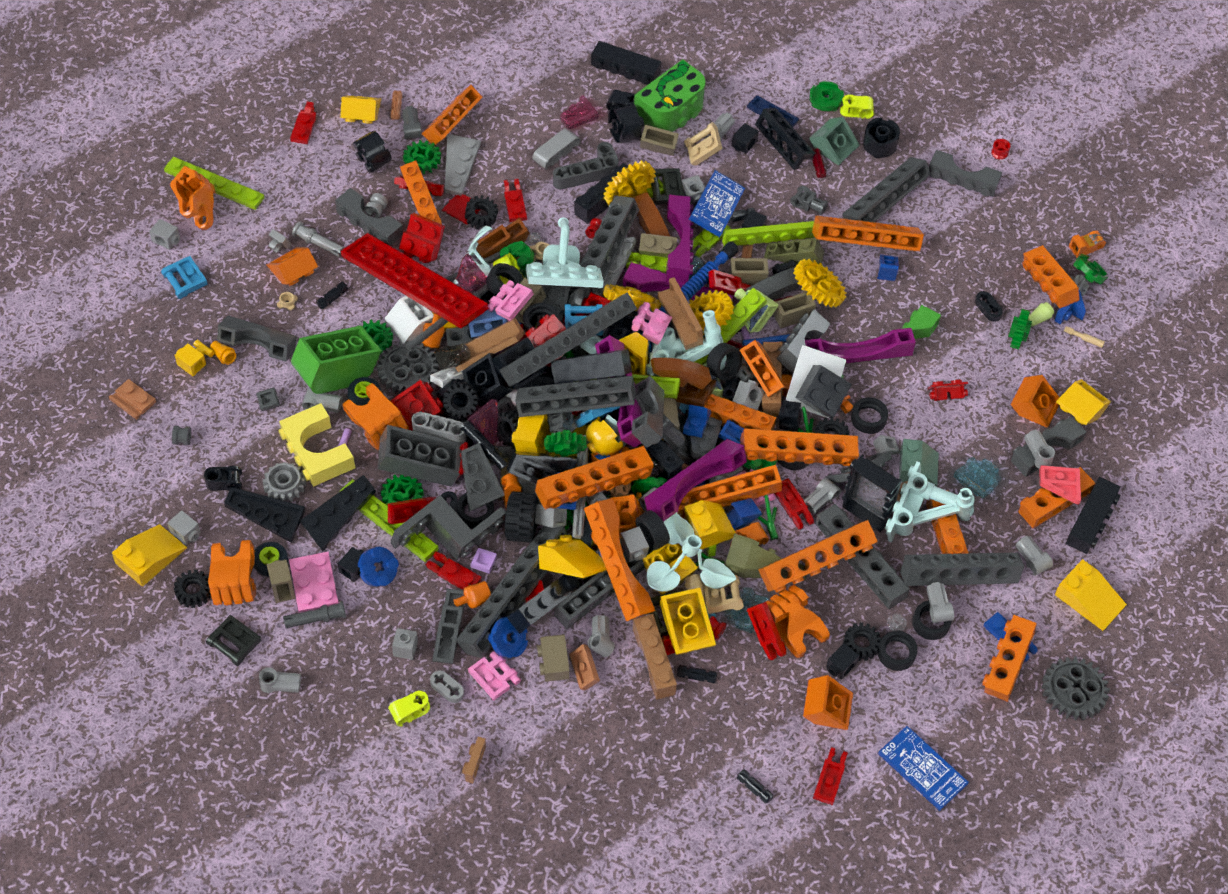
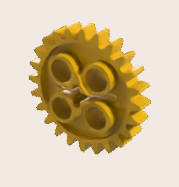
(637, 176)
(819, 283)
(638, 297)
(715, 301)

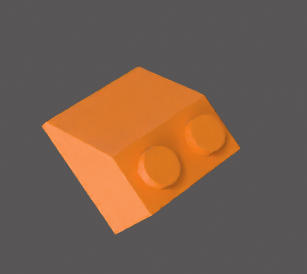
(293, 265)
(1036, 400)
(828, 703)

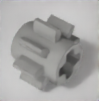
(1081, 282)

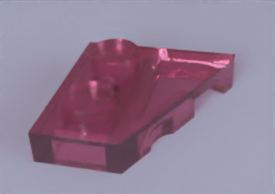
(579, 114)
(470, 275)
(486, 420)

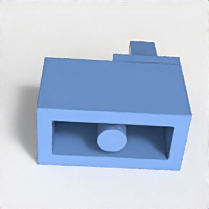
(485, 323)

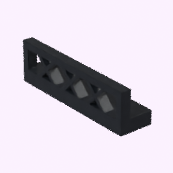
(785, 133)

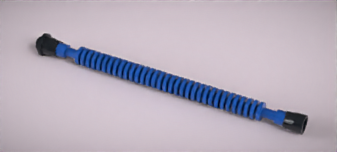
(695, 283)

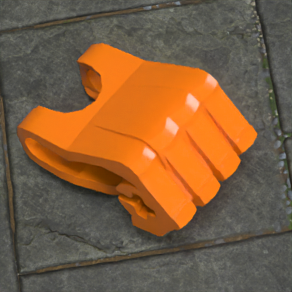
(195, 195)
(374, 415)
(628, 510)
(230, 576)
(795, 620)

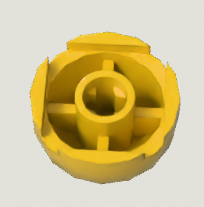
(602, 438)

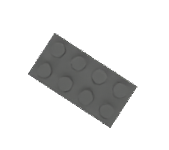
(419, 455)

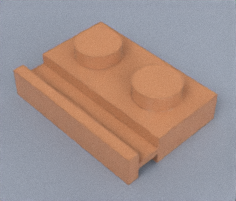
(132, 399)

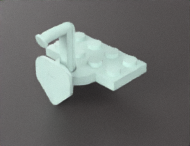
(562, 265)

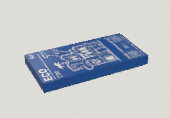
(717, 203)
(923, 768)

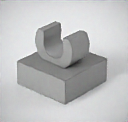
(278, 241)

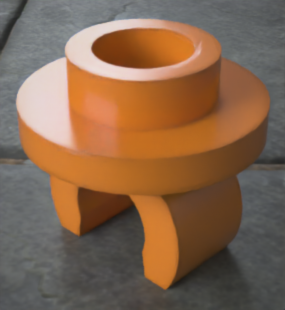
(846, 406)

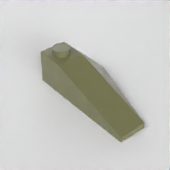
(747, 557)

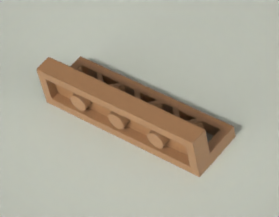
(682, 316)
(492, 342)

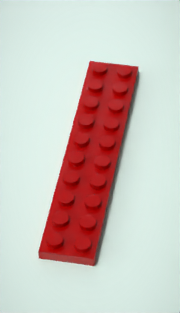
(415, 280)

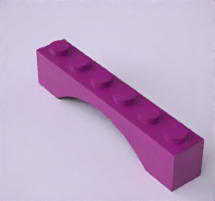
(679, 260)
(653, 280)
(890, 345)
(626, 413)
(720, 460)

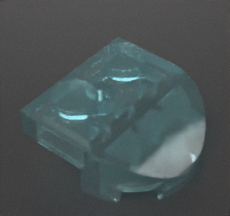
(978, 476)
(740, 618)

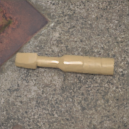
(1088, 338)

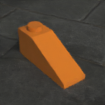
(762, 367)

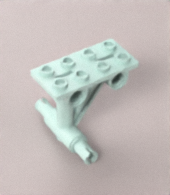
(673, 348)
(912, 499)

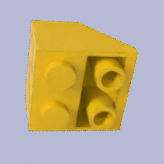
(1083, 402)
(669, 555)

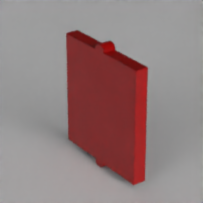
(457, 207)

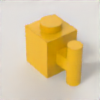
(193, 359)

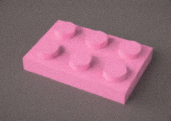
(313, 581)

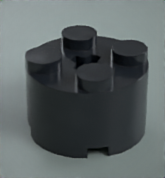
(625, 123)
(881, 137)
(372, 151)

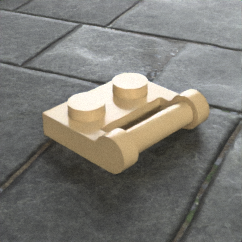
(705, 148)
(717, 601)

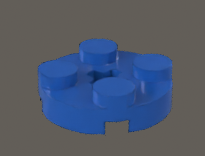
(388, 566)
(499, 640)

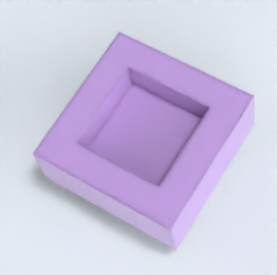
(483, 560)

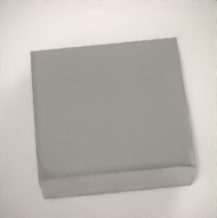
(886, 444)

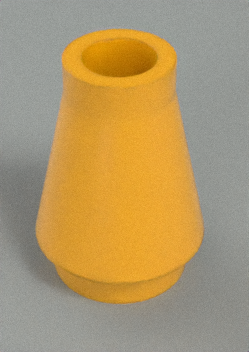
(224, 353)

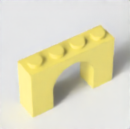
(316, 466)

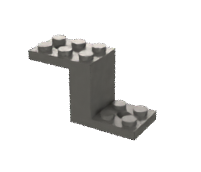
(448, 528)

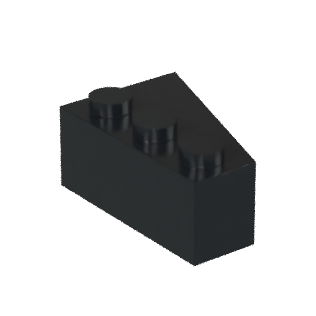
(539, 465)

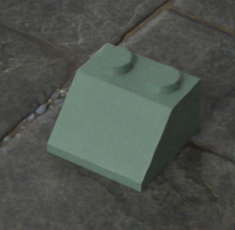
(835, 140)
(918, 451)

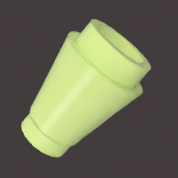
(1041, 314)

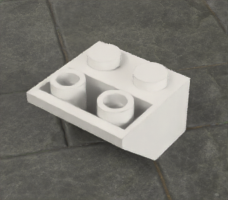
(408, 319)

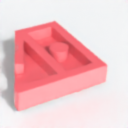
(1061, 481)

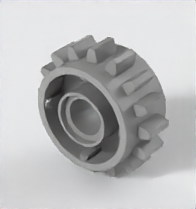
(284, 473)

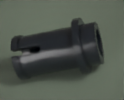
(782, 267)

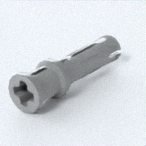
(311, 236)

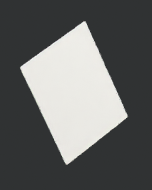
(806, 359)

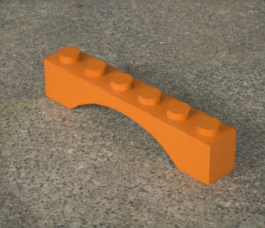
(605, 527)

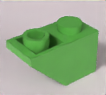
(923, 322)

